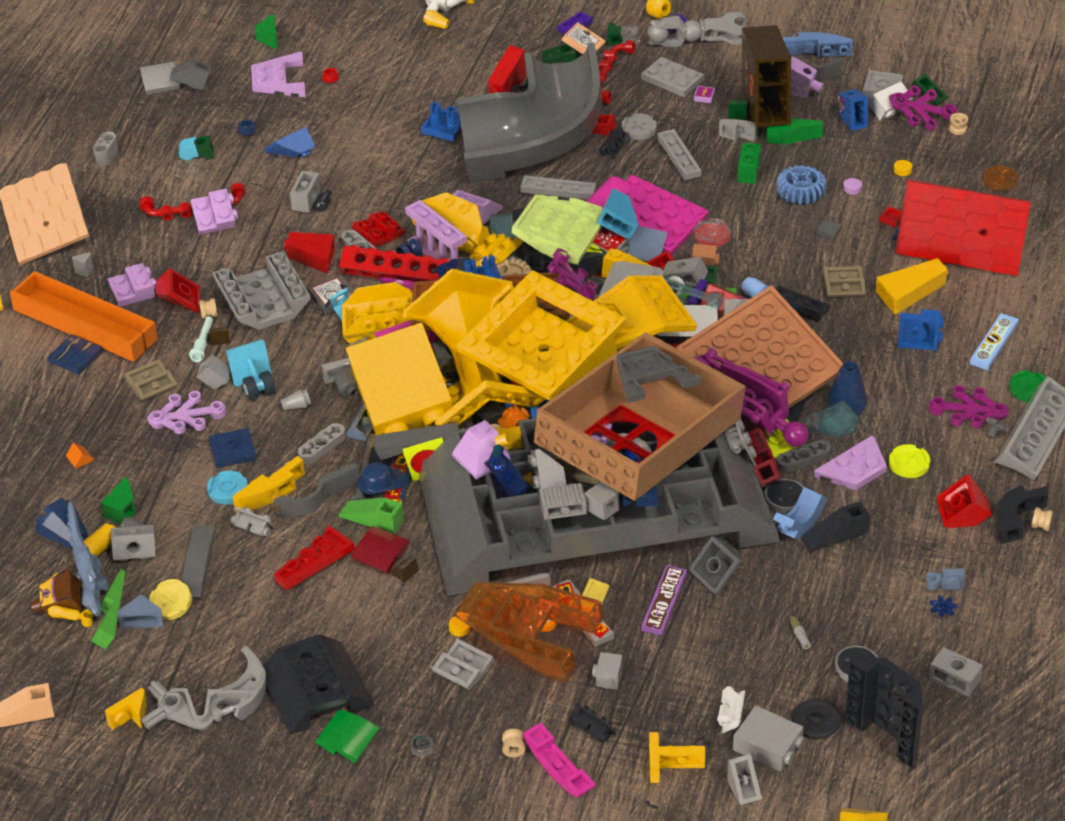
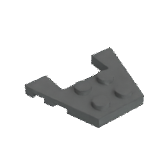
(647, 366)

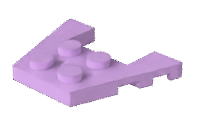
(271, 75)

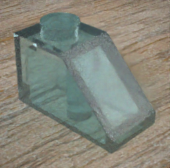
(837, 420)

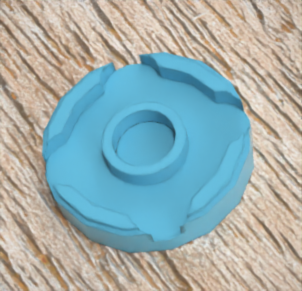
(225, 486)

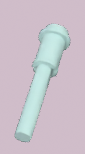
(197, 353)

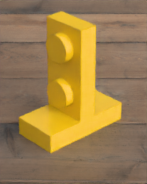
(672, 757)

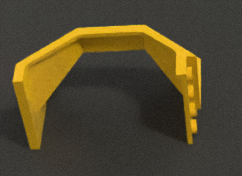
(452, 311)

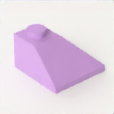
(476, 448)

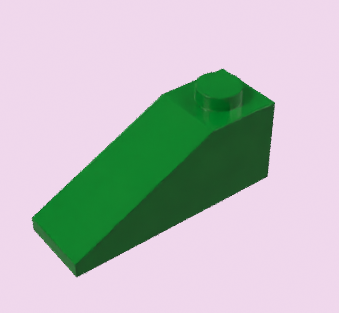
(797, 131)

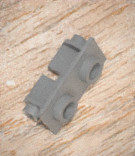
(260, 524)

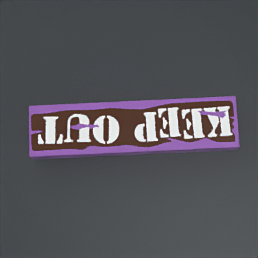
(664, 600)

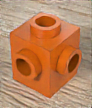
(512, 416)

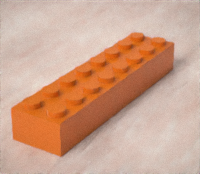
(84, 316)

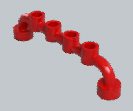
(606, 65)
(185, 209)

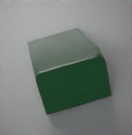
(559, 54)
(926, 84)

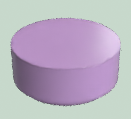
(852, 186)

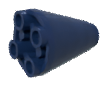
(849, 388)

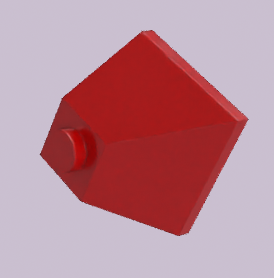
(178, 290)
(963, 504)

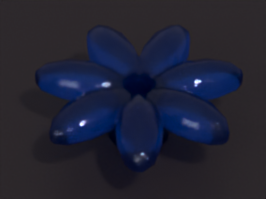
(943, 606)

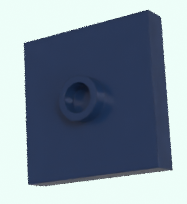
(232, 448)

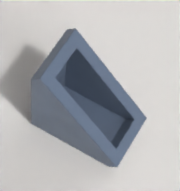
(140, 614)

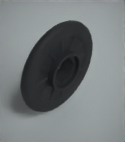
(817, 707)

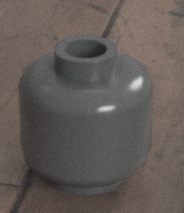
(346, 381)

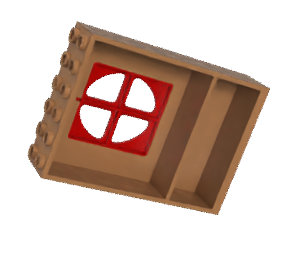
(676, 416)

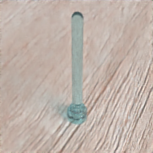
(713, 299)

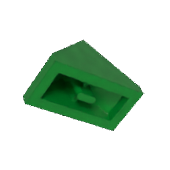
(266, 32)

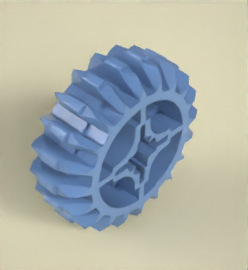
(801, 184)

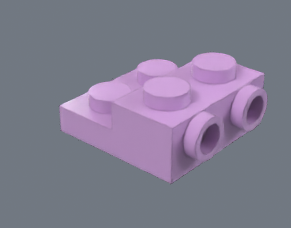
(214, 212)
(133, 285)

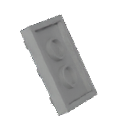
(672, 76)

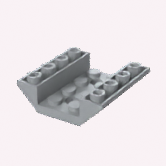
(278, 290)

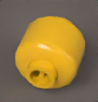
(658, 8)

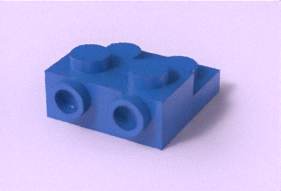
(920, 330)

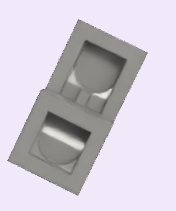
(738, 128)

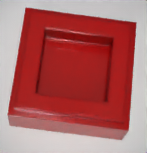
(891, 216)

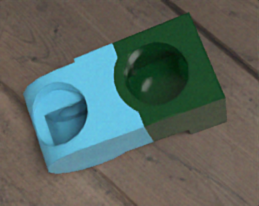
(196, 147)

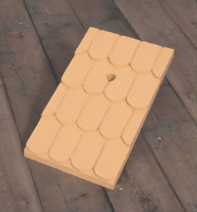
(43, 213)

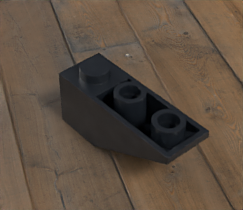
(839, 526)

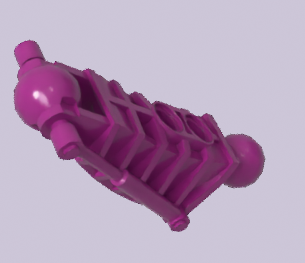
(764, 400)

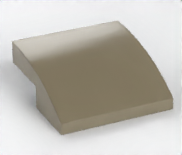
(844, 281)
(150, 380)

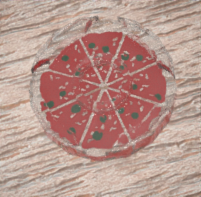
(712, 232)

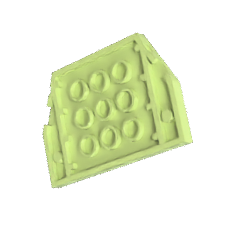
(559, 224)

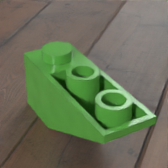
(375, 512)

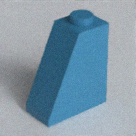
(618, 214)

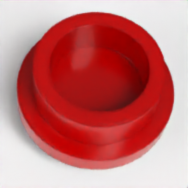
(330, 75)

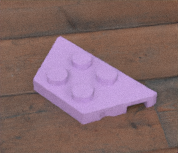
(855, 466)

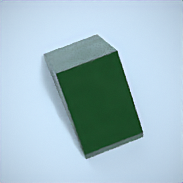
(737, 109)

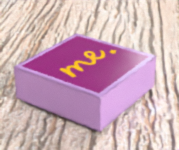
(704, 94)

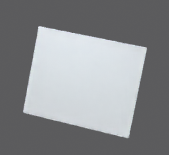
(703, 316)

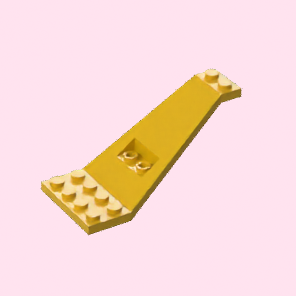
(647, 306)

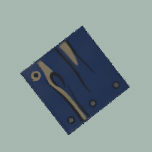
(75, 354)

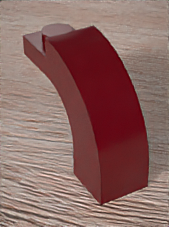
(766, 464)

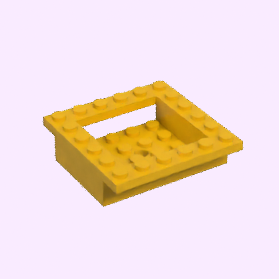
(518, 330)

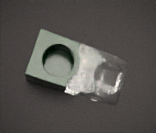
(621, 34)

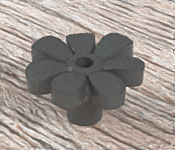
(995, 427)

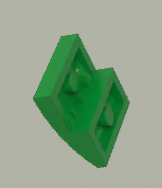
(347, 735)

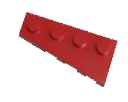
(320, 554)

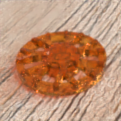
(1000, 177)

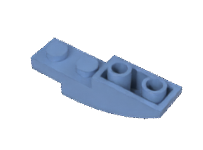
(819, 43)

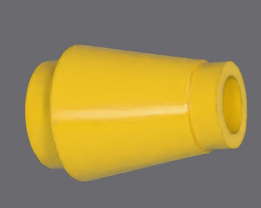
(435, 19)

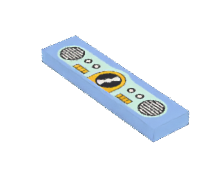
(994, 341)

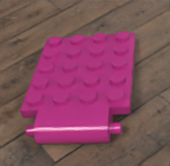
(655, 209)

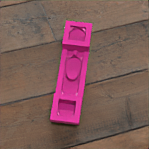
(556, 763)

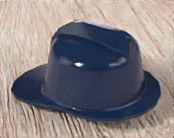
(380, 478)

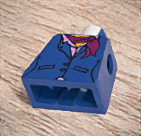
(854, 109)

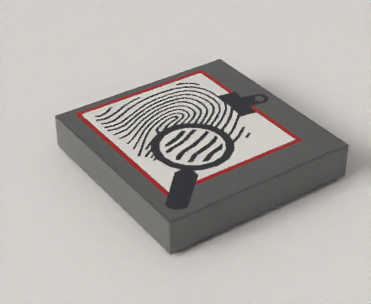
(322, 292)

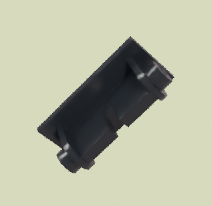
(613, 142)
(586, 717)

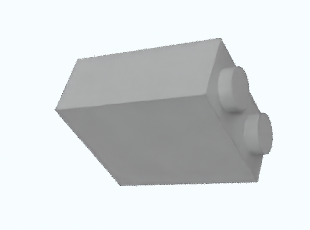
(768, 738)

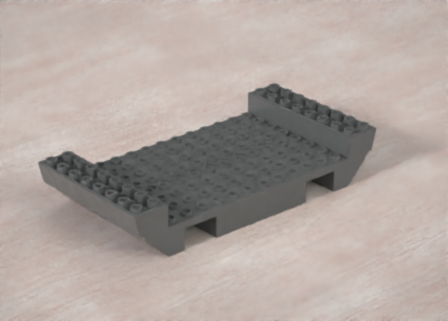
(487, 531)

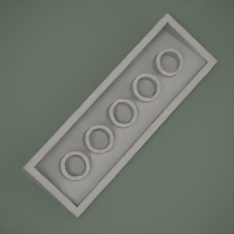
(1035, 430)

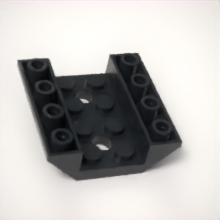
(295, 682)
(890, 699)

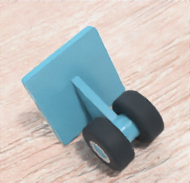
(251, 369)

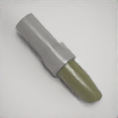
(800, 633)

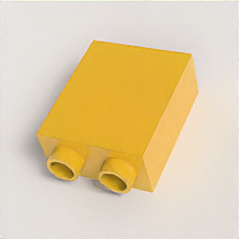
(399, 380)

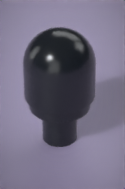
(323, 201)

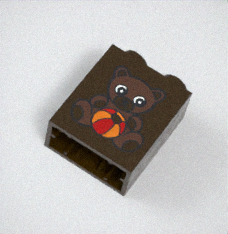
(766, 76)

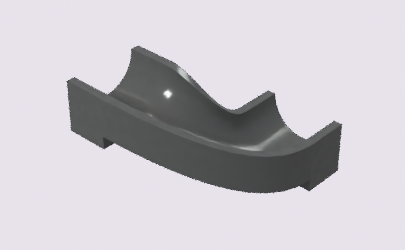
(535, 125)

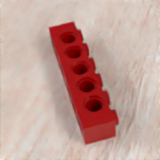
(368, 268)

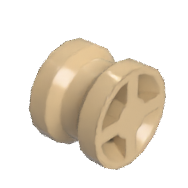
(958, 123)
(208, 308)
(1042, 519)
(513, 743)

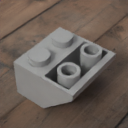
(546, 471)

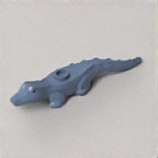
(87, 565)

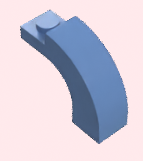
(802, 515)

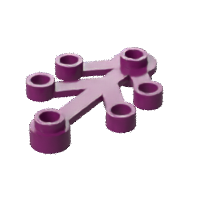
(901, 102)
(569, 277)
(971, 408)

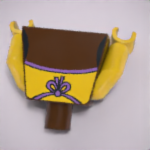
(62, 598)

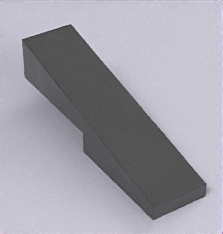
(393, 443)

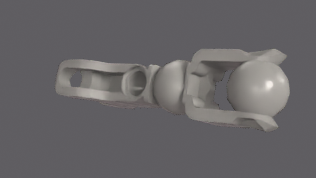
(708, 29)

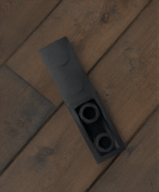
(591, 262)

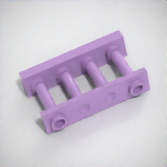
(436, 227)

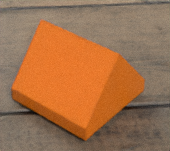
(78, 455)

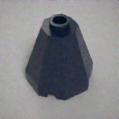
(54, 523)

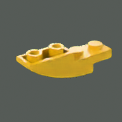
(264, 490)

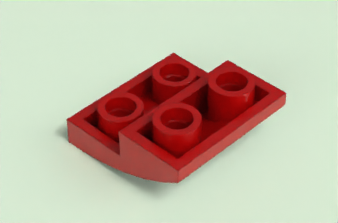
(378, 229)

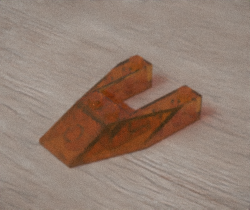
(515, 615)

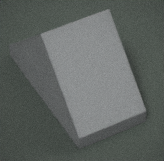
(743, 779)

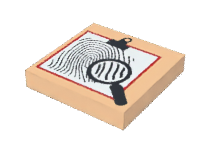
(579, 36)

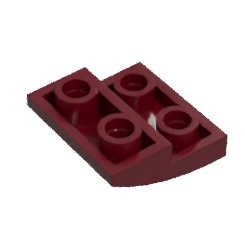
(379, 549)

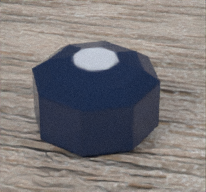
(246, 127)

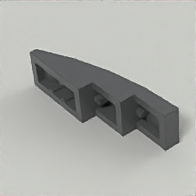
(198, 559)

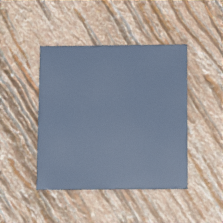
(647, 243)

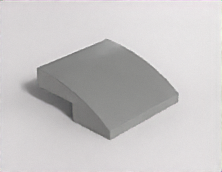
(157, 78)
(463, 664)

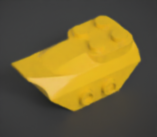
(462, 216)
(374, 309)

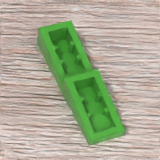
(110, 606)

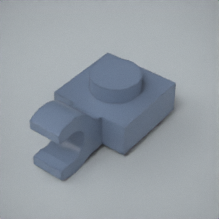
(948, 580)

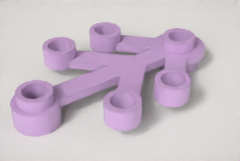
(184, 414)

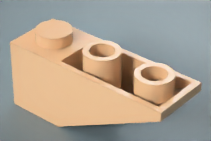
(27, 705)

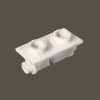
(731, 709)

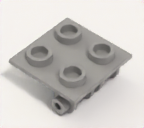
(739, 440)

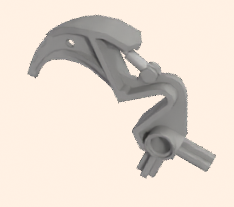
(243, 694)

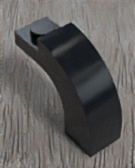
(1012, 504)

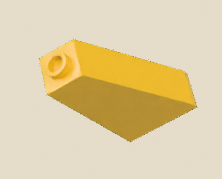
(910, 284)

